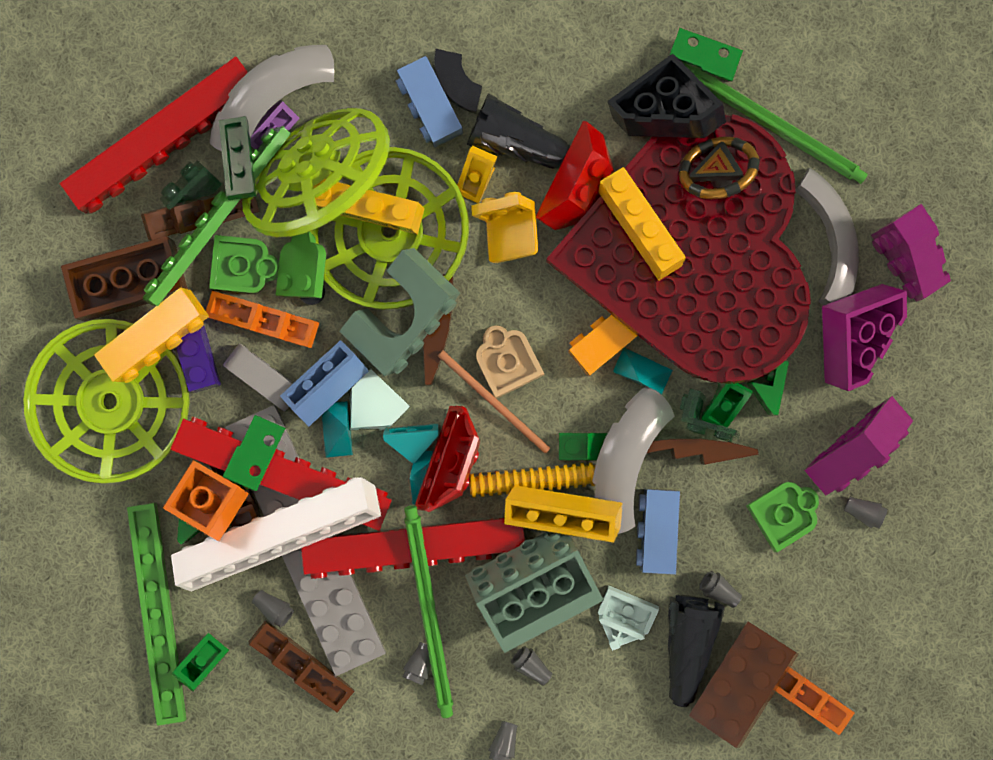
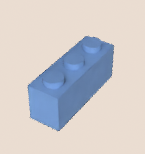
(428, 102)
(324, 383)
(658, 531)

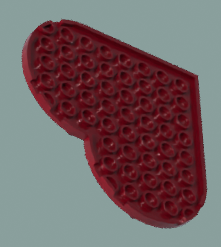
(740, 291)

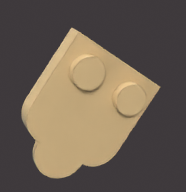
(507, 360)

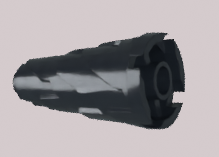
(507, 132)
(690, 644)

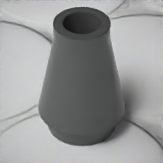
(866, 511)
(719, 589)
(274, 609)
(418, 665)
(530, 665)
(504, 742)

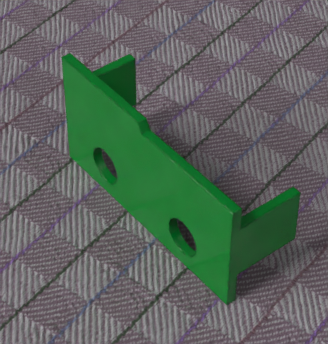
(706, 54)
(253, 453)

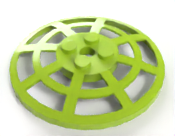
(310, 163)
(387, 249)
(92, 408)

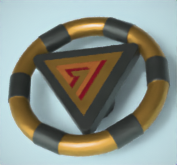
(718, 168)

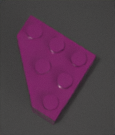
(913, 252)
(859, 333)
(861, 447)

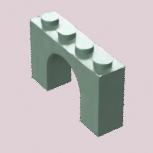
(431, 299)

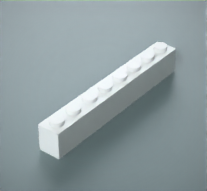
(276, 534)

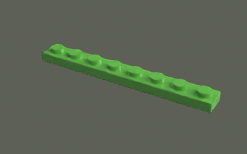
(209, 223)
(156, 613)

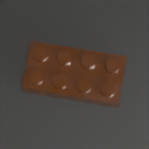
(117, 278)
(743, 685)

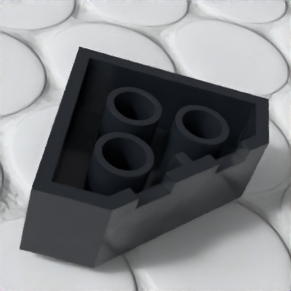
(667, 104)

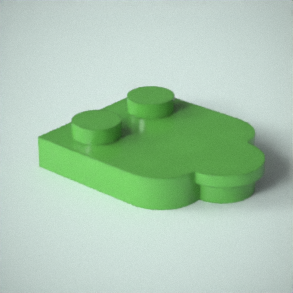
(241, 265)
(301, 268)
(785, 514)

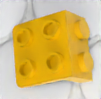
(509, 226)

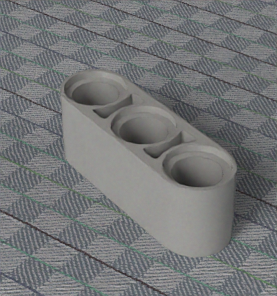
(258, 375)

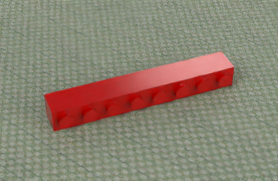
(153, 140)
(282, 475)
(392, 547)

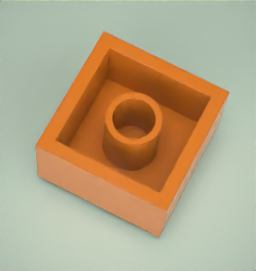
(206, 500)

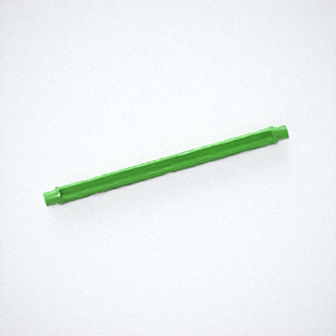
(779, 126)
(428, 611)

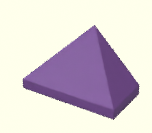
(276, 116)

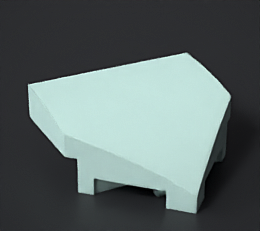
(374, 404)
(625, 617)

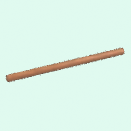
(493, 401)

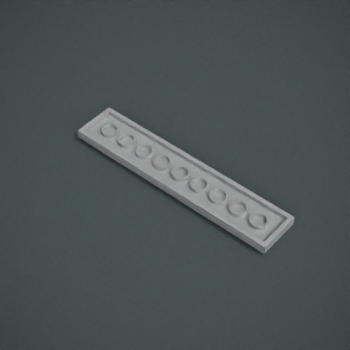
(330, 601)

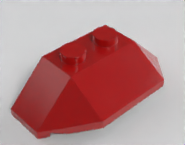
(577, 180)
(451, 461)

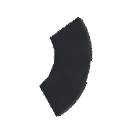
(455, 81)

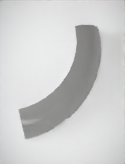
(273, 81)
(840, 234)
(626, 448)

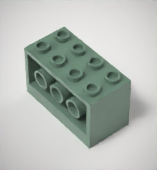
(532, 588)

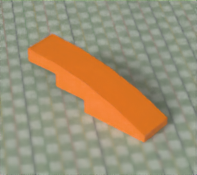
(262, 319)
(815, 701)

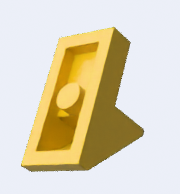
(476, 174)

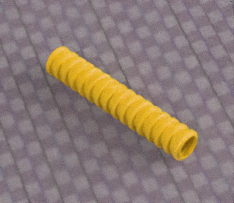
(535, 479)

